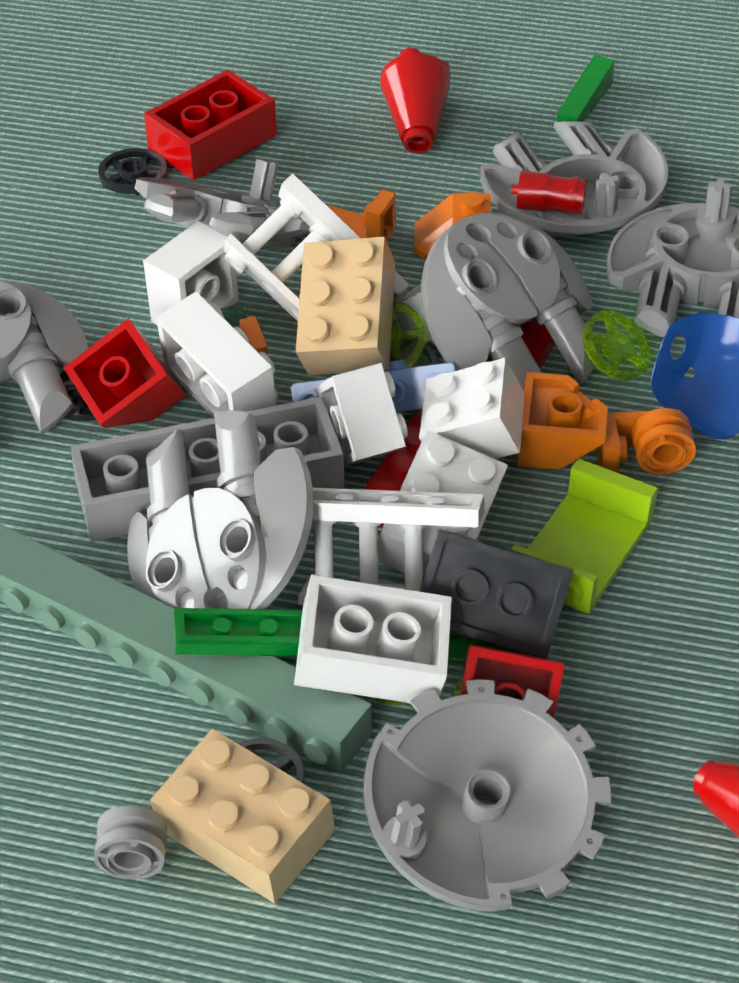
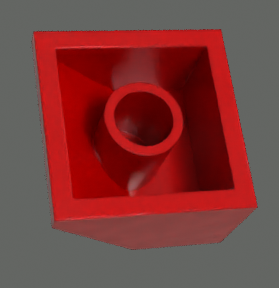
(124, 378)
(513, 673)

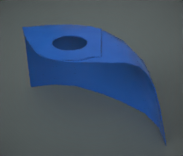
(713, 393)

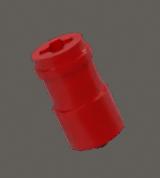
(550, 193)

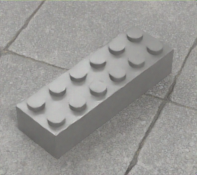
(114, 470)

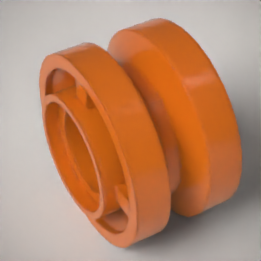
(663, 441)

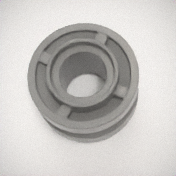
(130, 842)

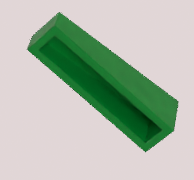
(588, 90)

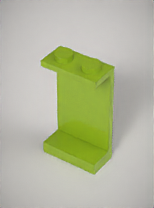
(594, 529)

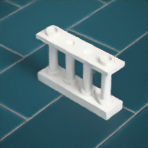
(324, 226)
(370, 509)

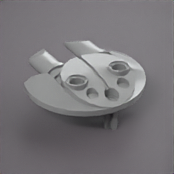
(619, 179)
(222, 208)
(679, 256)
(491, 279)
(33, 344)
(225, 542)

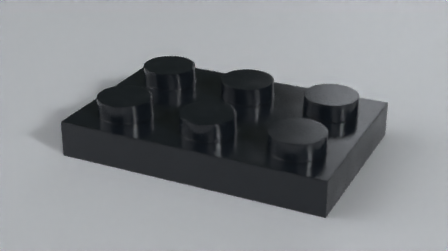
(498, 592)

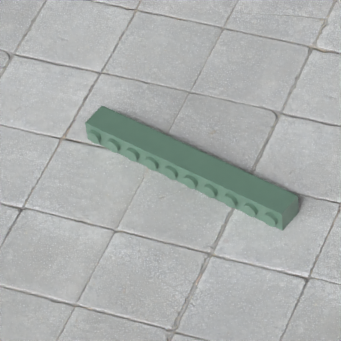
(140, 635)

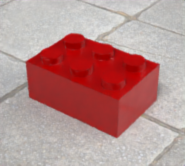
(211, 124)

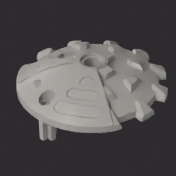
(492, 745)

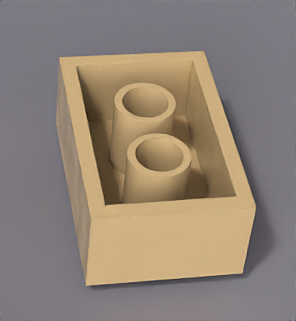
(345, 305)
(244, 815)

